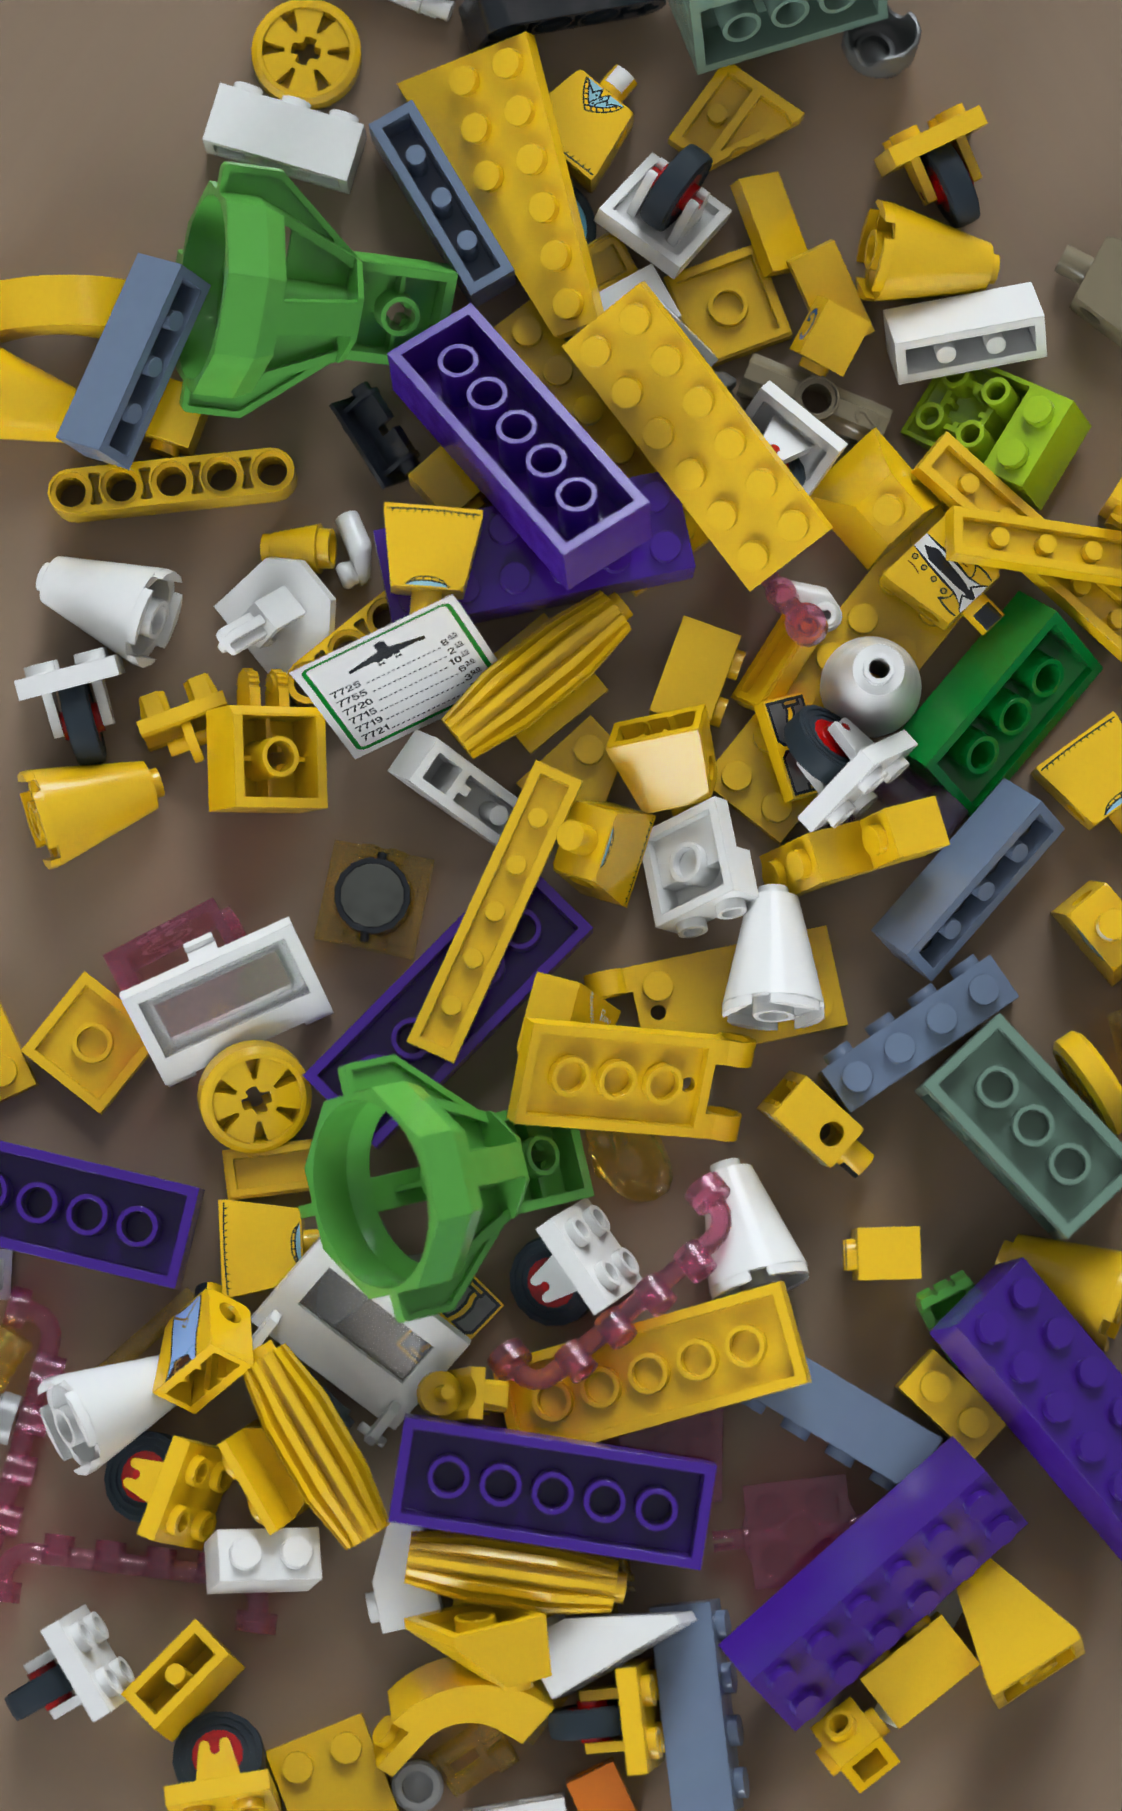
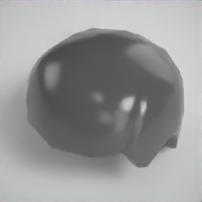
(884, 46)

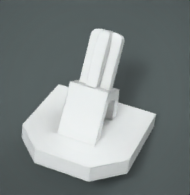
(277, 613)

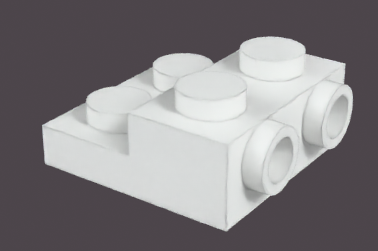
(697, 870)

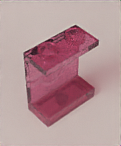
(130, 957)

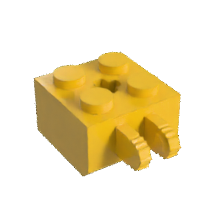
(266, 754)

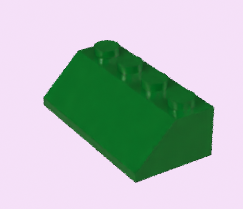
(1000, 701)

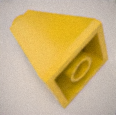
(1014, 1633)

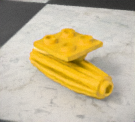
(541, 677)
(300, 1454)
(513, 1574)

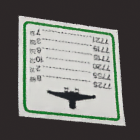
(397, 676)

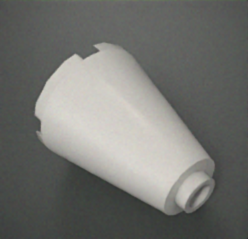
(114, 602)
(867, 701)
(773, 966)
(759, 1242)
(101, 1410)

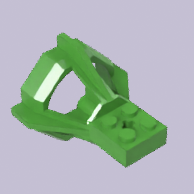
(289, 316)
(471, 1171)

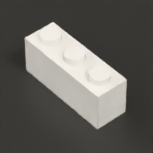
(285, 136)
(965, 333)

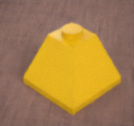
(873, 499)
(489, 1641)

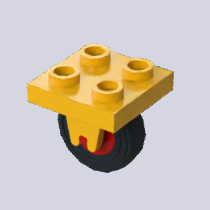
(940, 162)
(168, 1487)
(633, 1715)
(221, 1767)

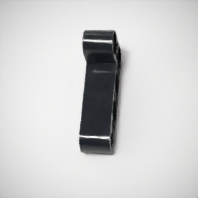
(497, 20)

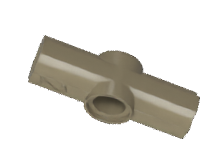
(846, 413)

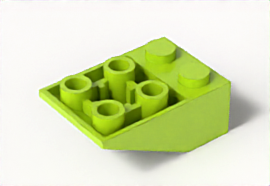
(1006, 423)

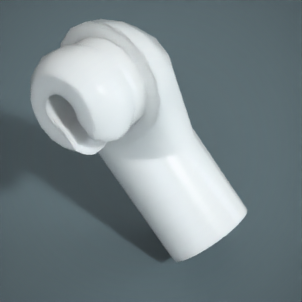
(359, 547)
(823, 599)

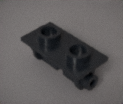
(385, 452)

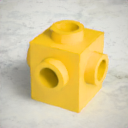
(854, 1744)

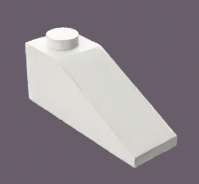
(454, 785)
(391, 1597)
(596, 1644)

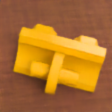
(182, 726)
(462, 1394)

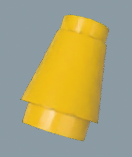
(306, 543)

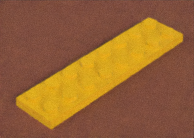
(745, 767)

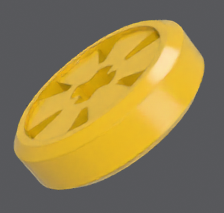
(292, 28)
(1090, 1078)
(238, 1122)

